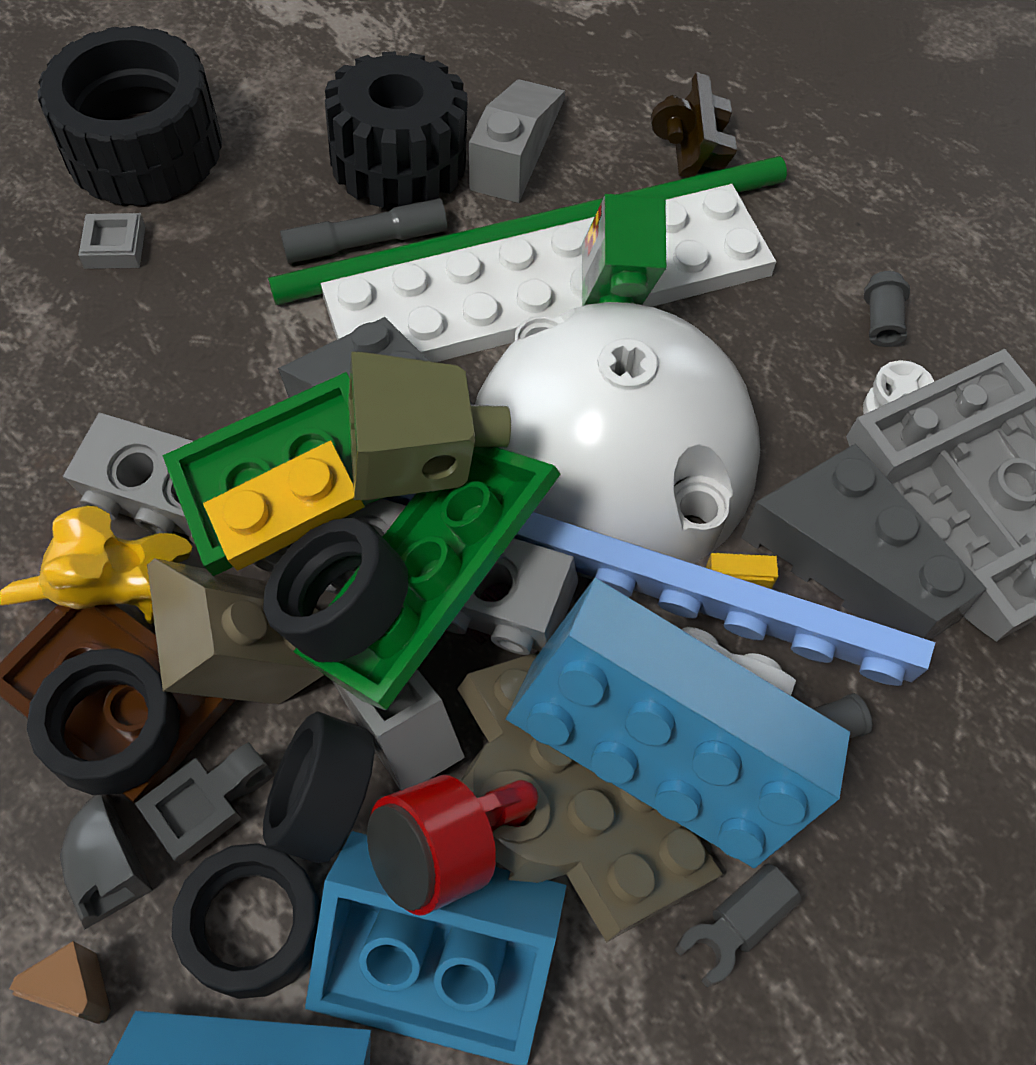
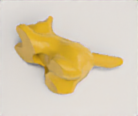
(93, 566)

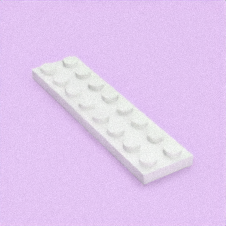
(485, 291)

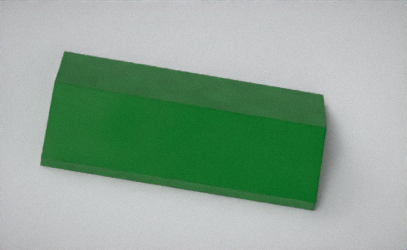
(449, 548)

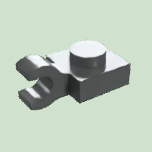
(195, 804)

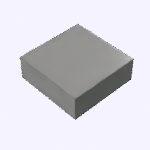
(112, 240)

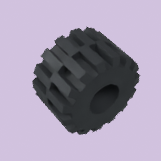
(396, 128)

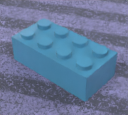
(681, 726)

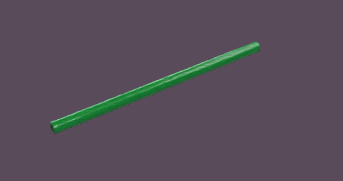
(308, 281)

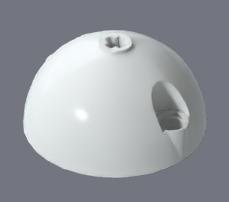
(624, 413)

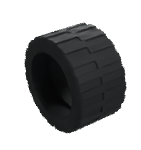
(124, 75)

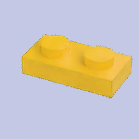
(282, 505)

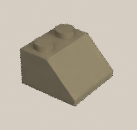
(218, 637)

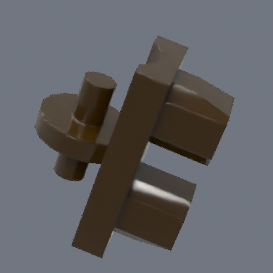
(696, 127)

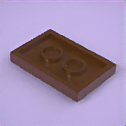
(114, 714)

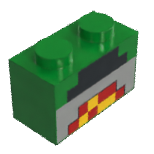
(624, 250)

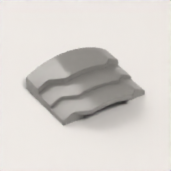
(969, 469)

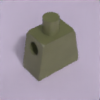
(415, 426)

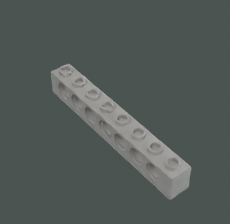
(124, 454)

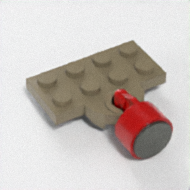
(536, 819)

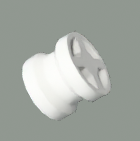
(895, 381)

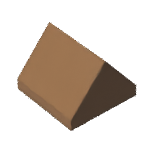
(66, 982)

